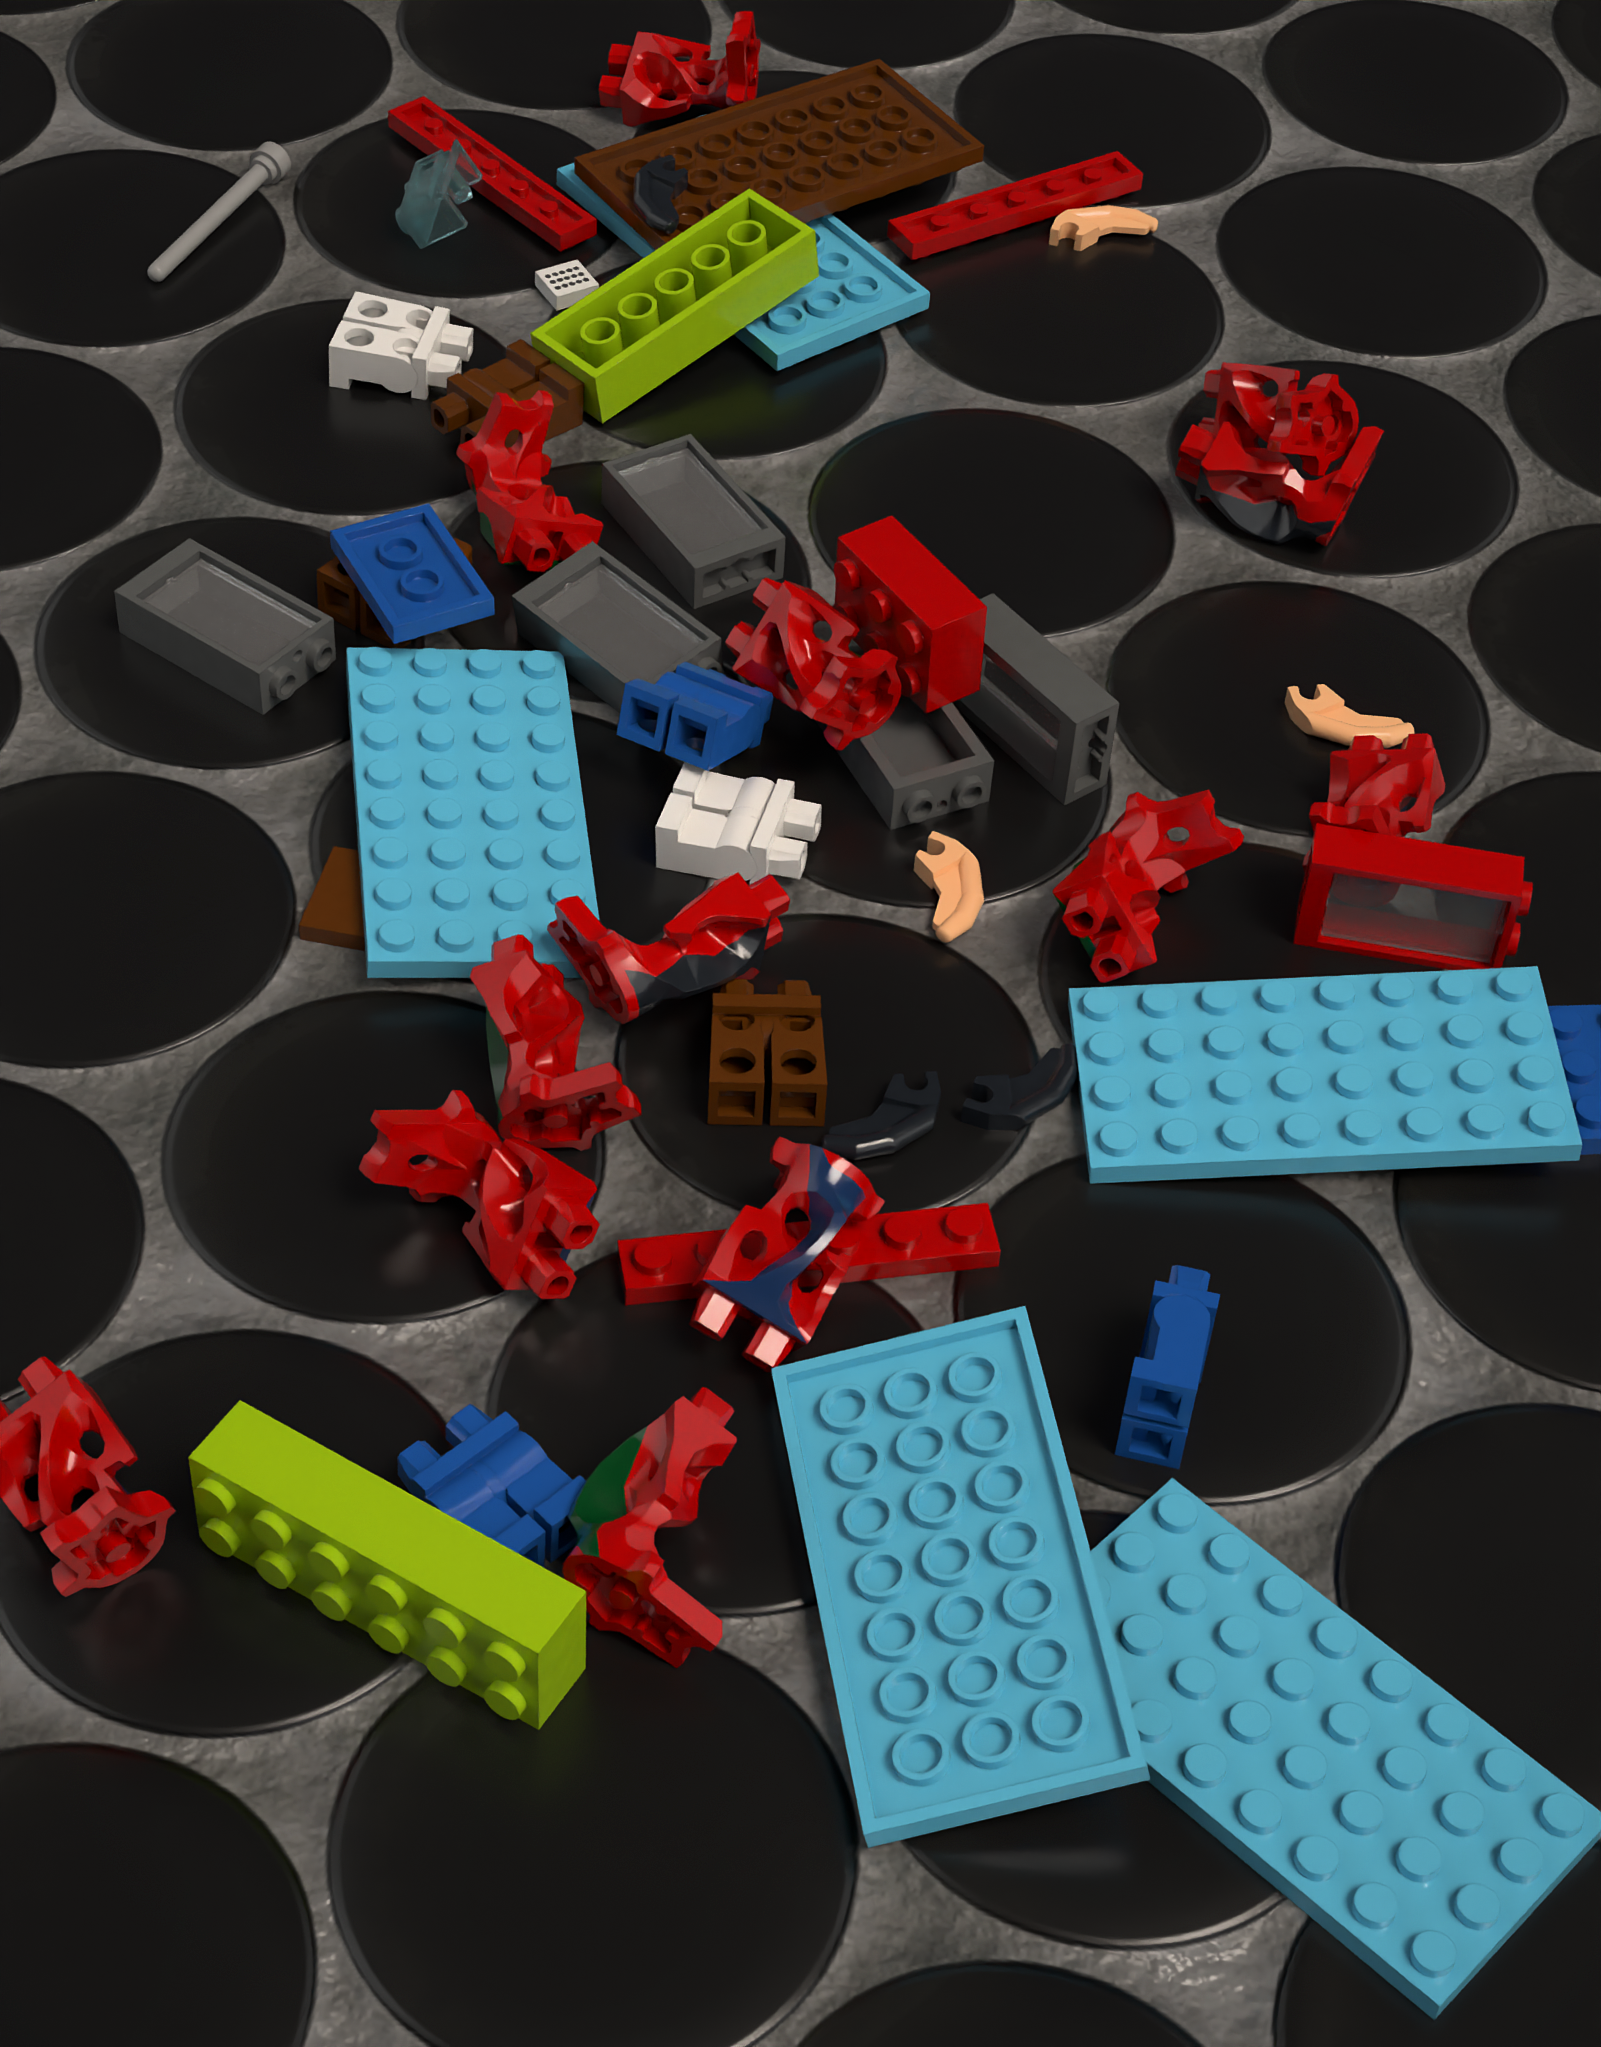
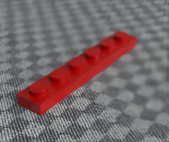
(503, 179)
(1014, 205)
(879, 1249)

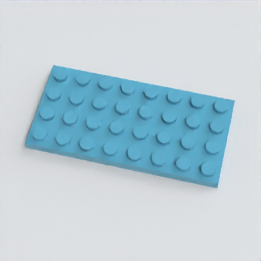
(850, 297)
(464, 805)
(1320, 1075)
(954, 1579)
(1329, 1753)

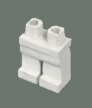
(397, 346)
(733, 826)

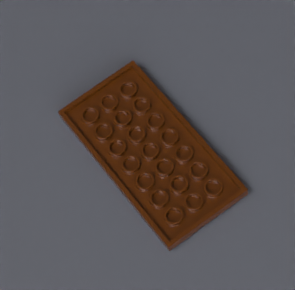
(798, 147)

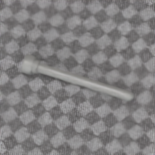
(266, 166)

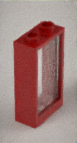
(1411, 900)

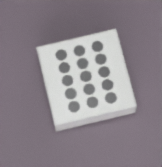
(565, 284)

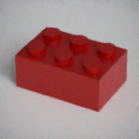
(912, 609)

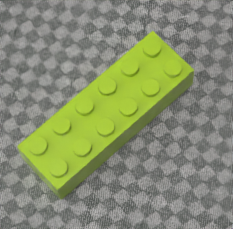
(680, 302)
(389, 1564)

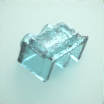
(426, 208)

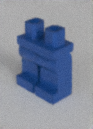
(694, 711)
(1168, 1369)
(496, 1484)

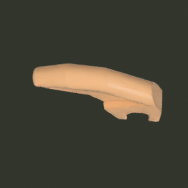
(1090, 223)
(1331, 720)
(957, 880)

